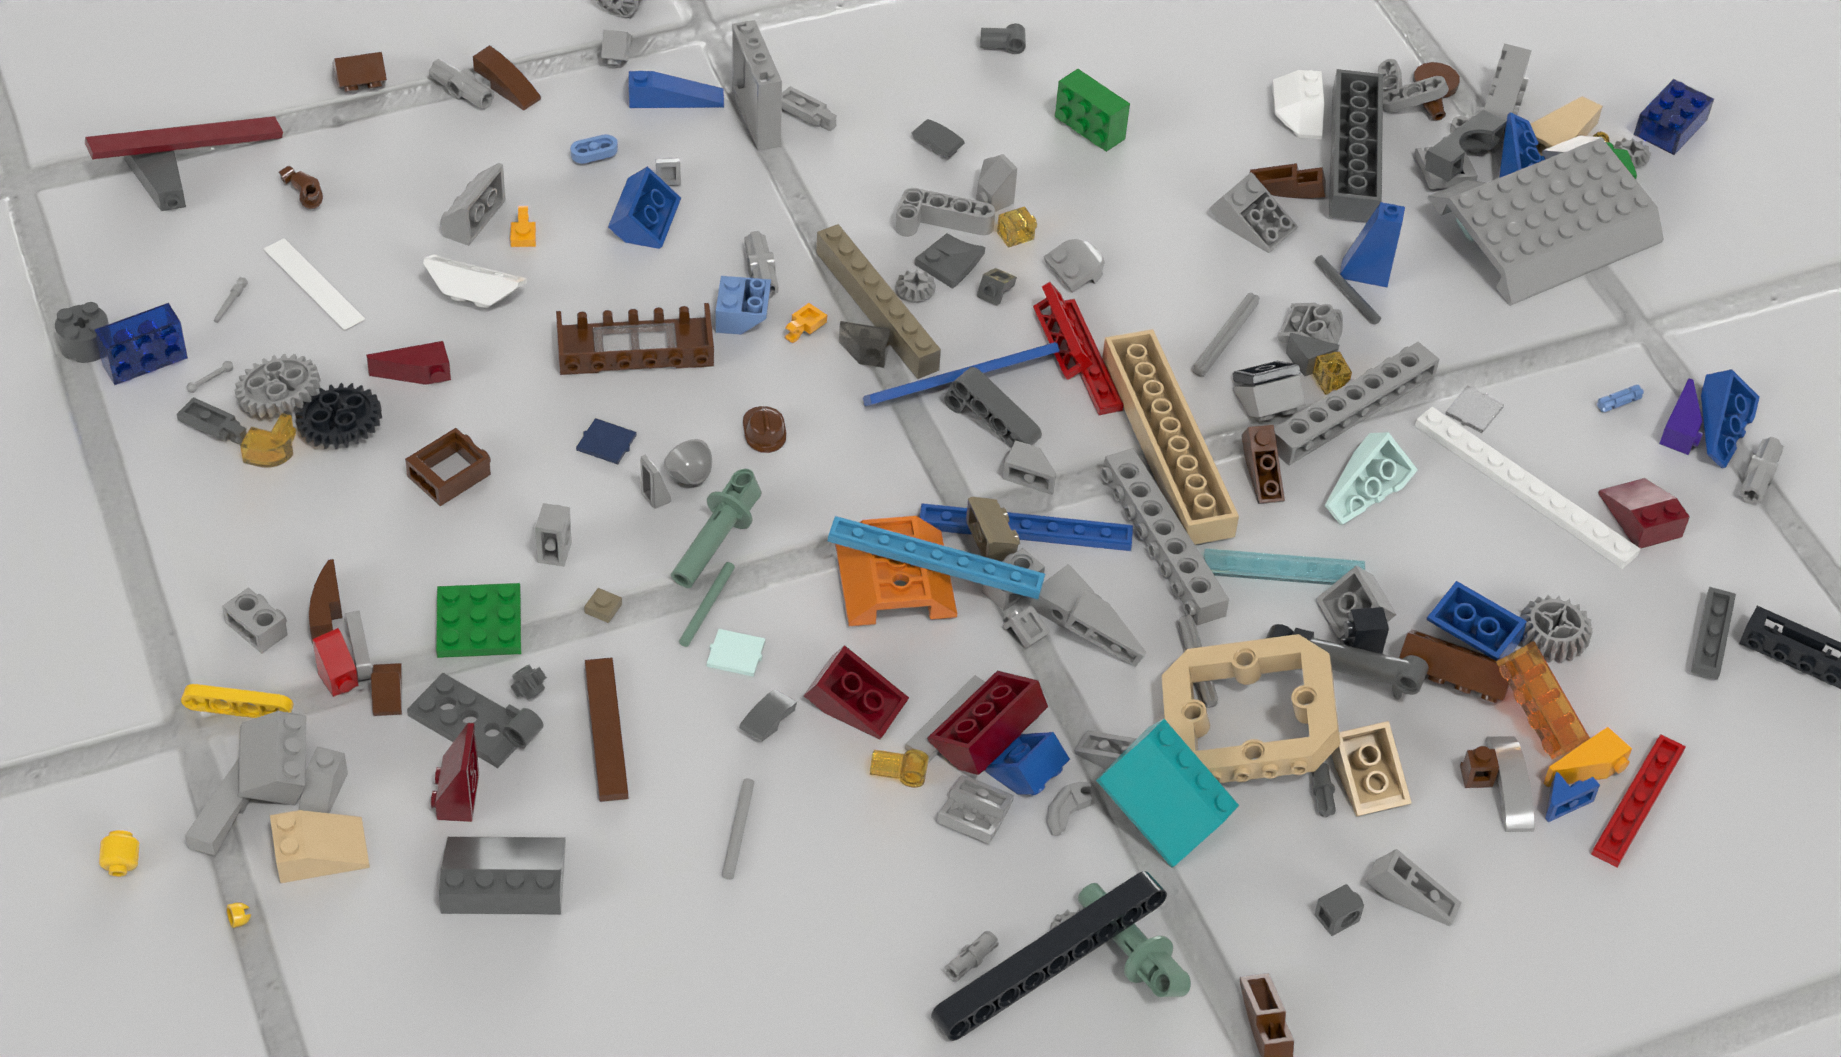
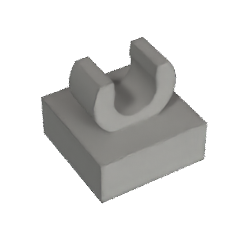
(669, 170)

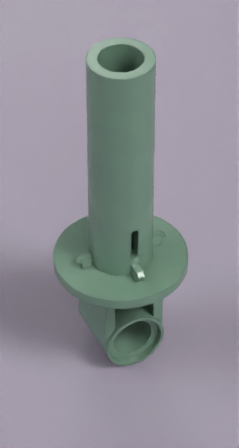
(729, 510)
(1148, 958)

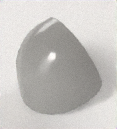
(689, 462)

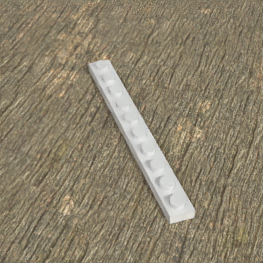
(1527, 488)

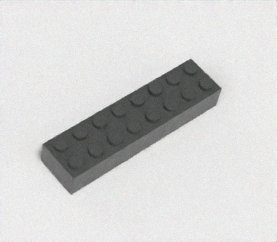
(1356, 145)

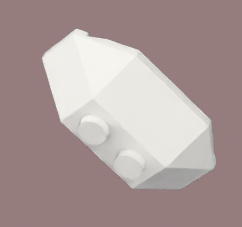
(1300, 102)
(471, 282)

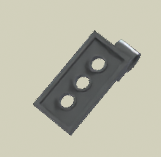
(515, 725)

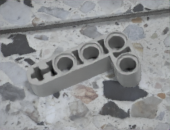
(943, 211)

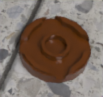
(1433, 69)

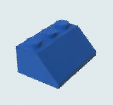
(644, 210)
(1478, 621)

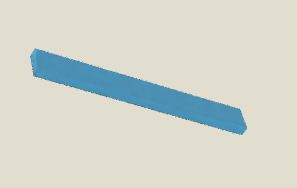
(936, 557)

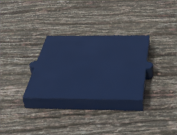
(606, 441)

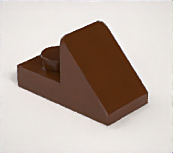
(387, 689)

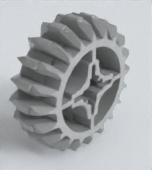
(1556, 628)

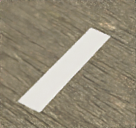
(314, 284)

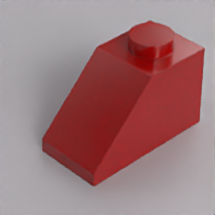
(335, 663)

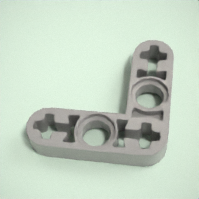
(1392, 96)

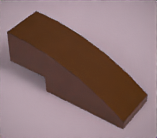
(505, 78)
(1291, 182)
(324, 601)
(1266, 1016)

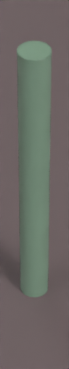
(706, 604)

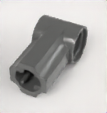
(1009, 38)

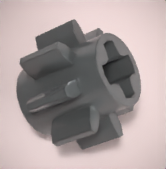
(528, 682)

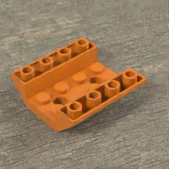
(870, 578)

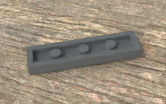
(1713, 633)

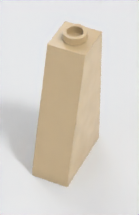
(1566, 123)

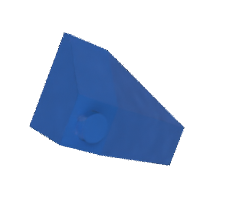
(661, 90)
(1518, 146)

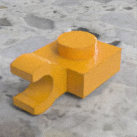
(523, 232)
(805, 319)

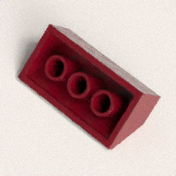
(989, 721)

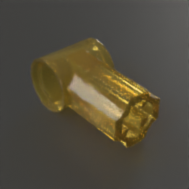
(907, 767)

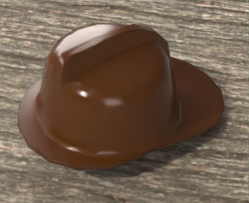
(764, 429)

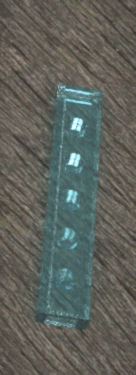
(1278, 566)

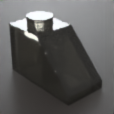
(865, 343)

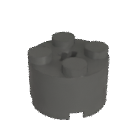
(77, 333)

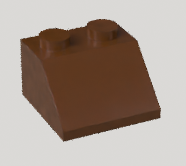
(359, 70)

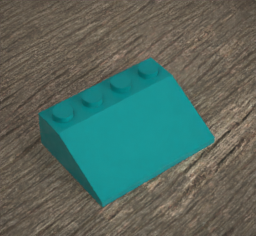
(1167, 792)

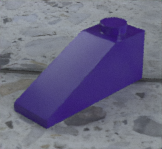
(1684, 423)

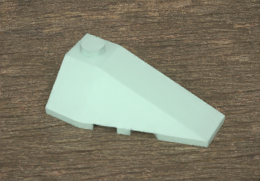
(1371, 475)

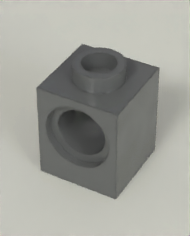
(1339, 909)

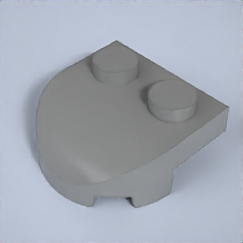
(1076, 263)

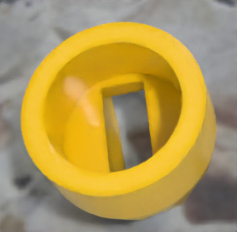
(237, 915)

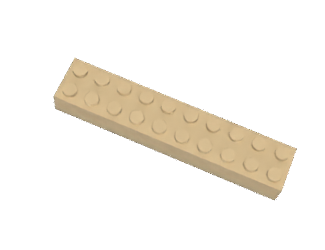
(1170, 436)

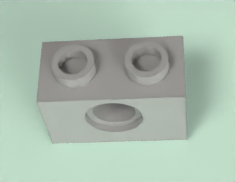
(553, 534)

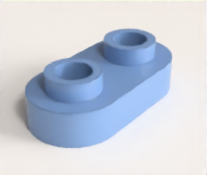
(594, 148)

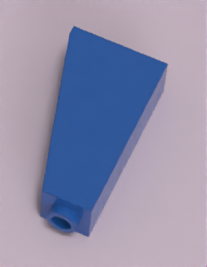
(1375, 247)

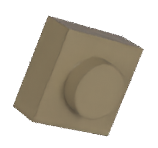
(603, 605)

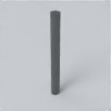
(1351, 293)

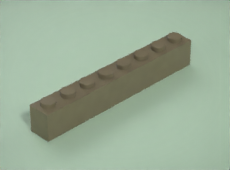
(878, 301)

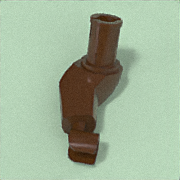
(308, 186)

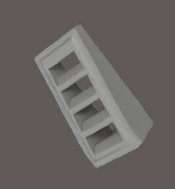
(652, 484)

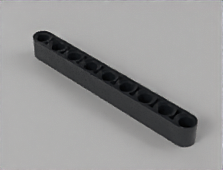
(1048, 955)

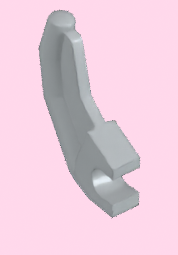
(1066, 802)

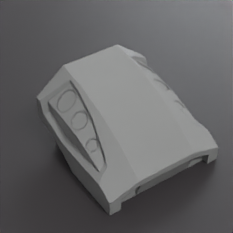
(1313, 321)

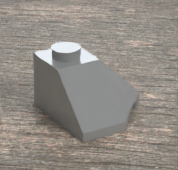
(997, 182)

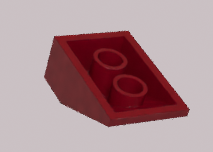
(1646, 512)
(856, 694)
(457, 779)

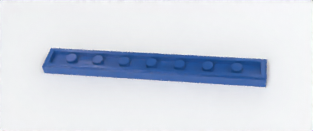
(953, 375)
(1039, 528)

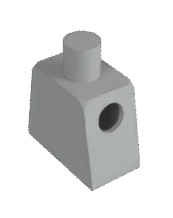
(1060, 595)

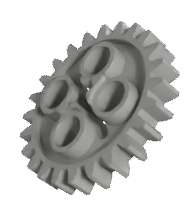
(277, 385)

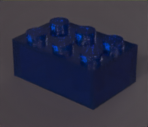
(1673, 116)
(141, 343)

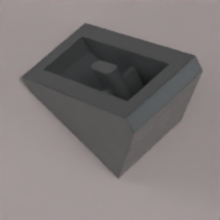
(1304, 350)

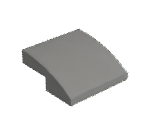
(975, 808)

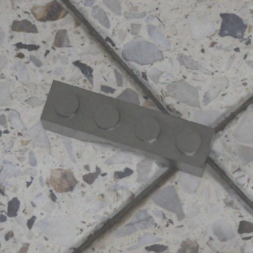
(1479, 132)

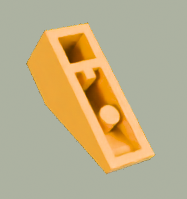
(1595, 758)

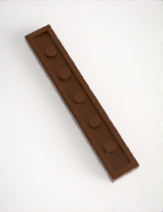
(606, 729)

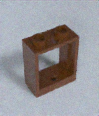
(442, 491)

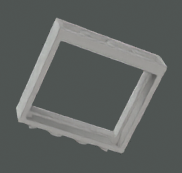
(757, 100)

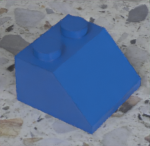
(1029, 763)

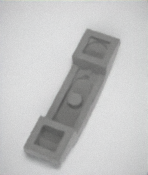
(1514, 784)

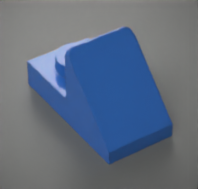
(1568, 798)

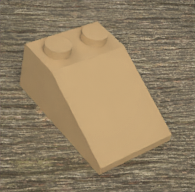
(1371, 769)
(317, 844)

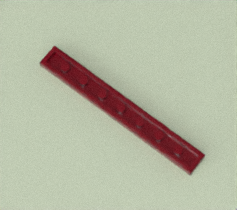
(183, 137)

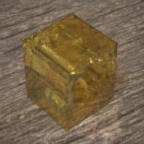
(1016, 226)
(1331, 372)

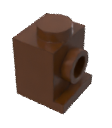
(1479, 760)

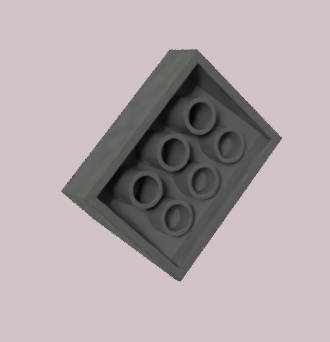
(502, 875)

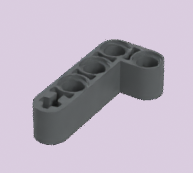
(992, 407)

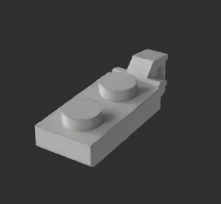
(808, 108)

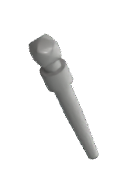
(235, 292)

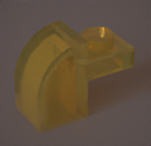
(271, 447)

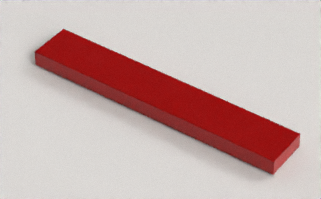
(1096, 377)
(1638, 800)

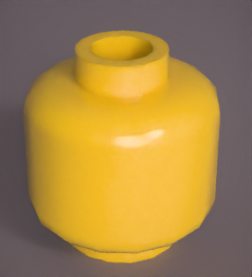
(119, 853)

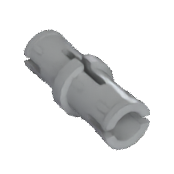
(971, 956)

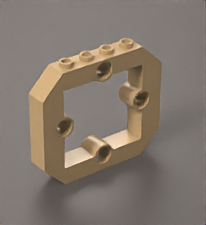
(1261, 657)

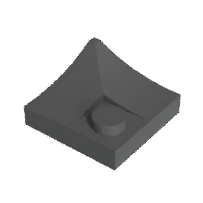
(950, 259)

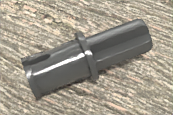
(1324, 790)

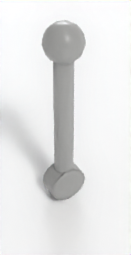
(226, 366)

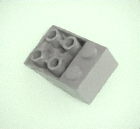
(1254, 214)

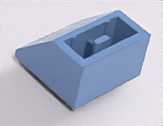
(741, 303)

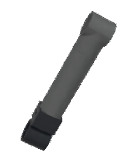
(1403, 674)

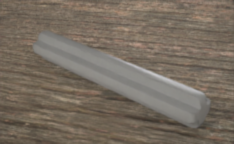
(1192, 640)

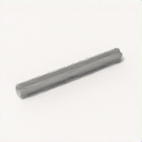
(1226, 334)

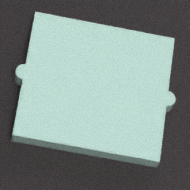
(736, 652)

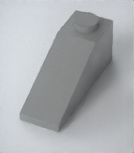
(1101, 625)
(1102, 747)
(1411, 887)

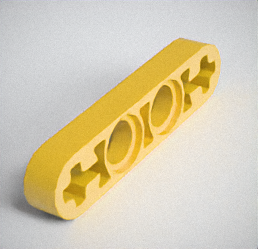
(206, 699)

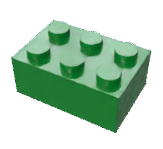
(1092, 110)

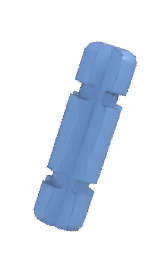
(1620, 398)

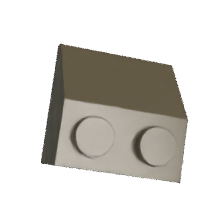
(991, 528)

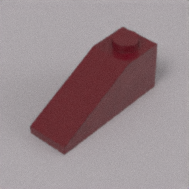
(412, 364)

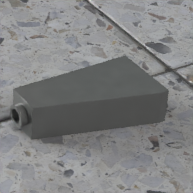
(159, 177)

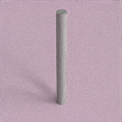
(738, 829)

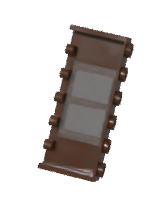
(635, 343)

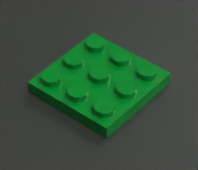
(478, 620)

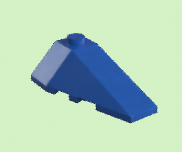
(1727, 410)

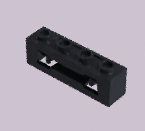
(1795, 646)

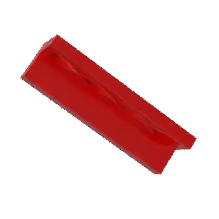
(1068, 331)

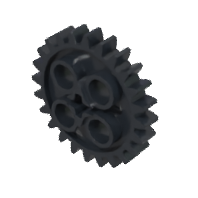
(339, 416)

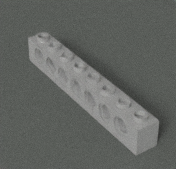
(1354, 402)
(1165, 537)

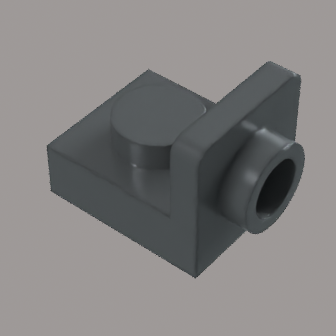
(994, 284)

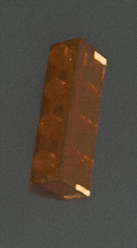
(1542, 700)

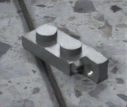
(212, 421)

